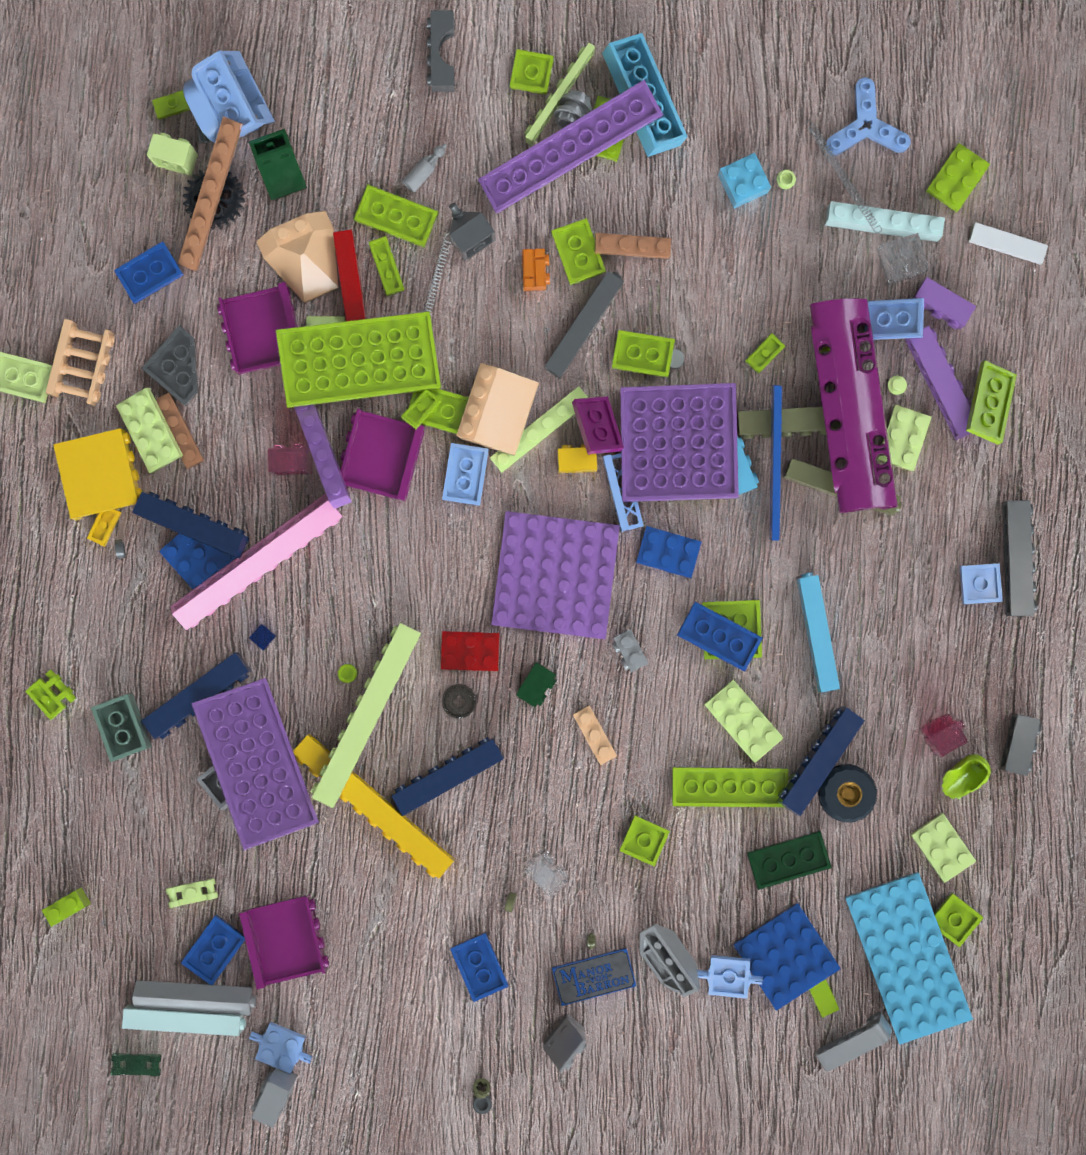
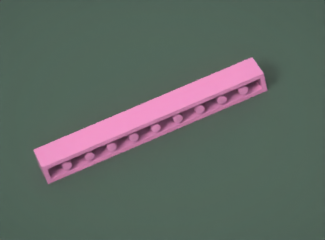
(255, 562)

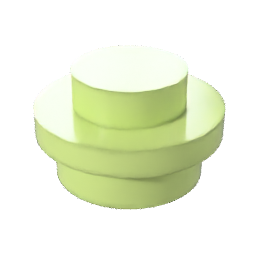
(786, 179)
(897, 385)

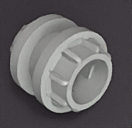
(572, 107)

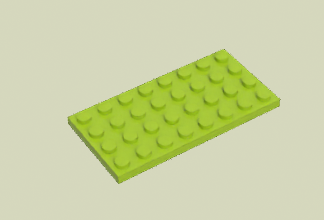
(358, 359)

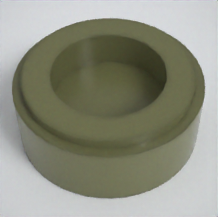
(510, 902)

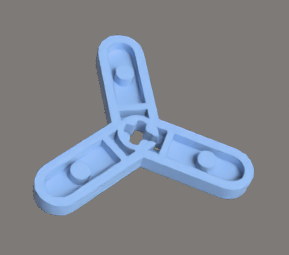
(879, 131)

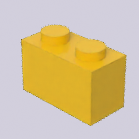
(576, 460)

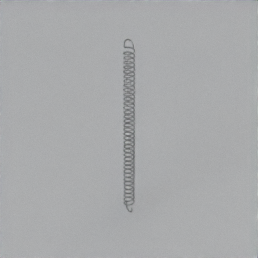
(851, 190)

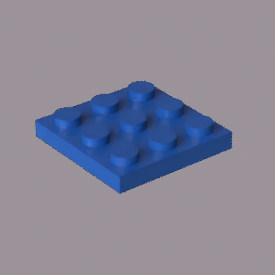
(194, 560)

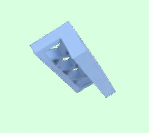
(617, 497)

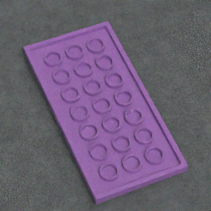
(254, 764)

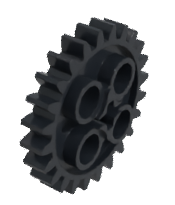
(233, 202)

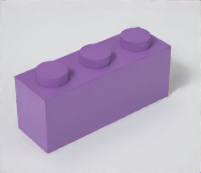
(944, 303)

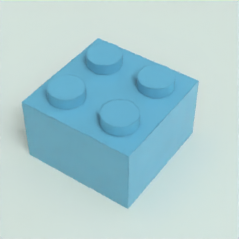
(744, 180)

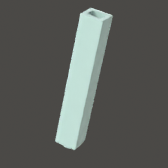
(182, 1021)

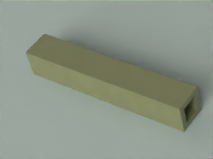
(821, 480)

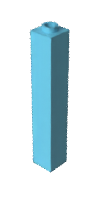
(818, 633)

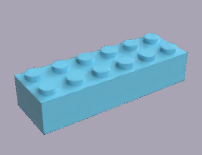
(632, 63)

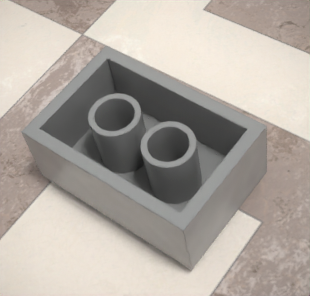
(273, 1097)

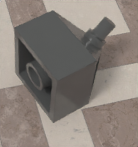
(469, 232)

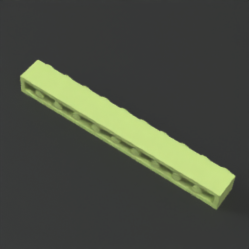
(366, 715)

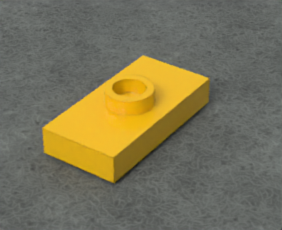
(104, 526)

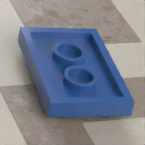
(148, 272)
(668, 552)
(213, 950)
(479, 967)

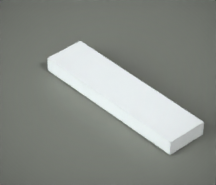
(1008, 243)

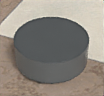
(120, 549)
(483, 1105)

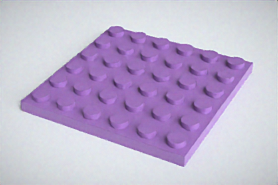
(679, 442)
(555, 575)

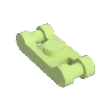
(191, 892)

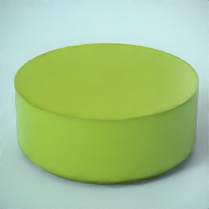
(347, 673)

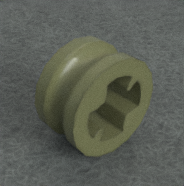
(483, 1082)

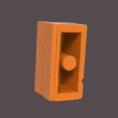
(534, 269)

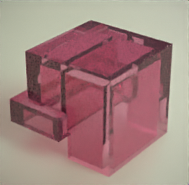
(944, 735)

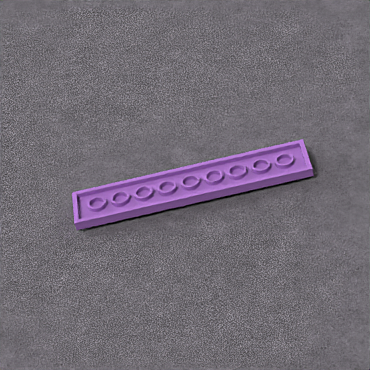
(570, 146)

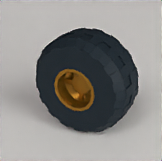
(848, 793)

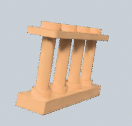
(65, 350)

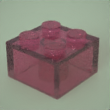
(289, 460)

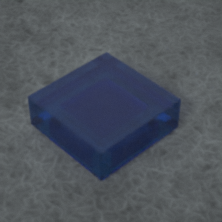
(262, 637)

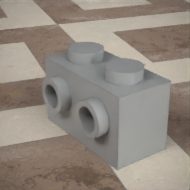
(630, 650)

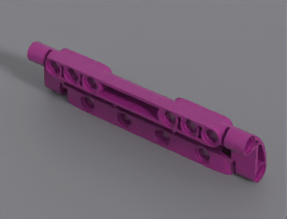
(853, 403)

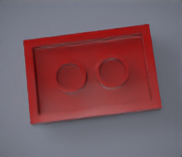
(470, 651)

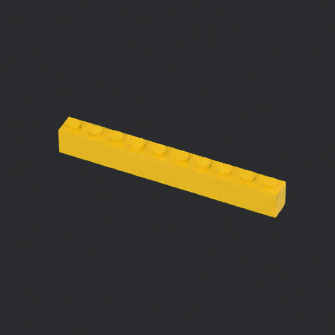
(379, 812)

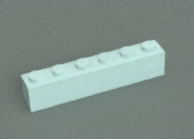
(891, 221)

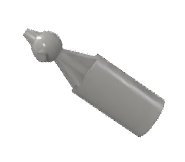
(423, 169)

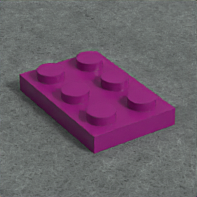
(597, 425)

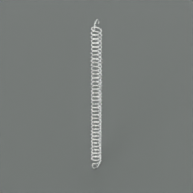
(436, 276)

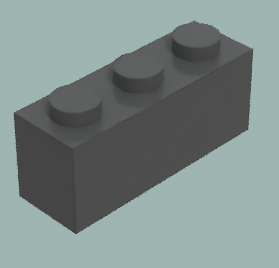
(1020, 744)

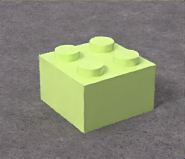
(172, 153)

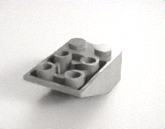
(565, 1042)

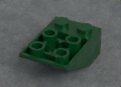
(278, 164)

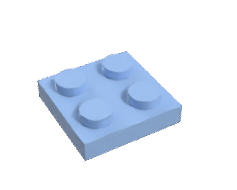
(981, 583)

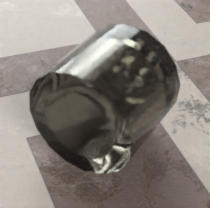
(467, 694)

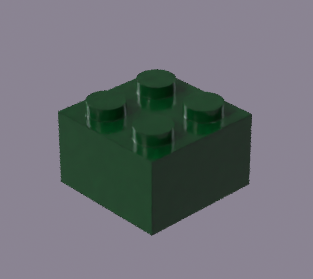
(536, 684)

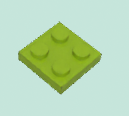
(531, 72)
(644, 840)
(957, 919)

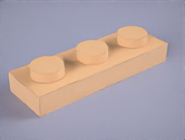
(594, 735)

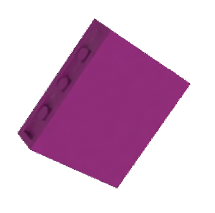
(252, 327)
(381, 455)
(284, 941)

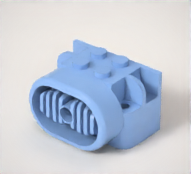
(225, 91)

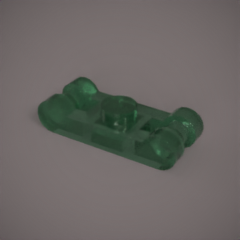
(135, 1064)

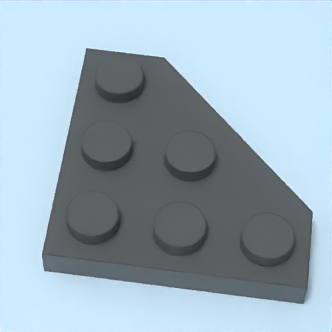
(176, 366)

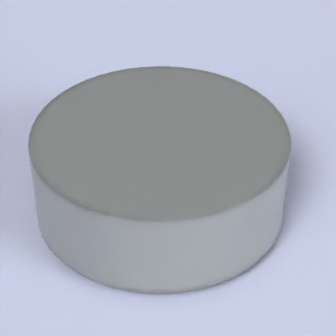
(677, 359)

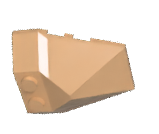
(303, 254)

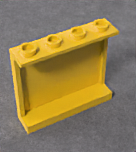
(98, 473)

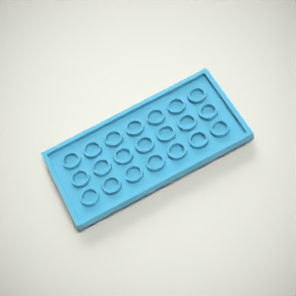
(908, 958)

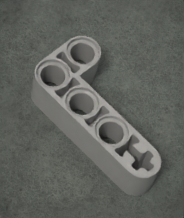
(856, 1043)

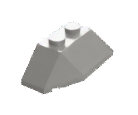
(669, 960)

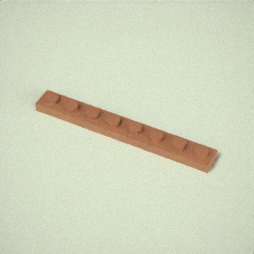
(210, 193)

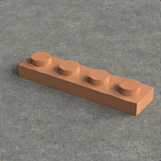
(632, 245)
(180, 431)

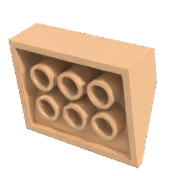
(497, 409)

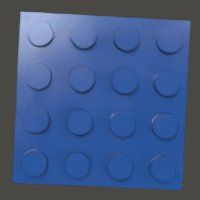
(787, 956)

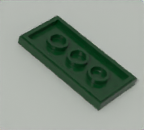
(789, 860)

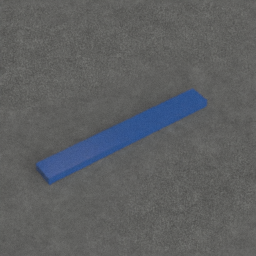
(775, 464)

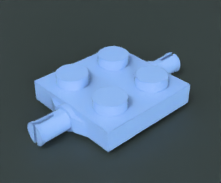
(729, 976)
(280, 1047)

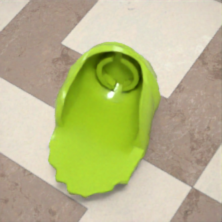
(966, 776)

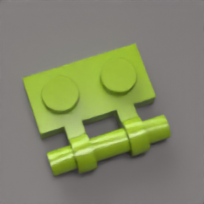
(45, 697)

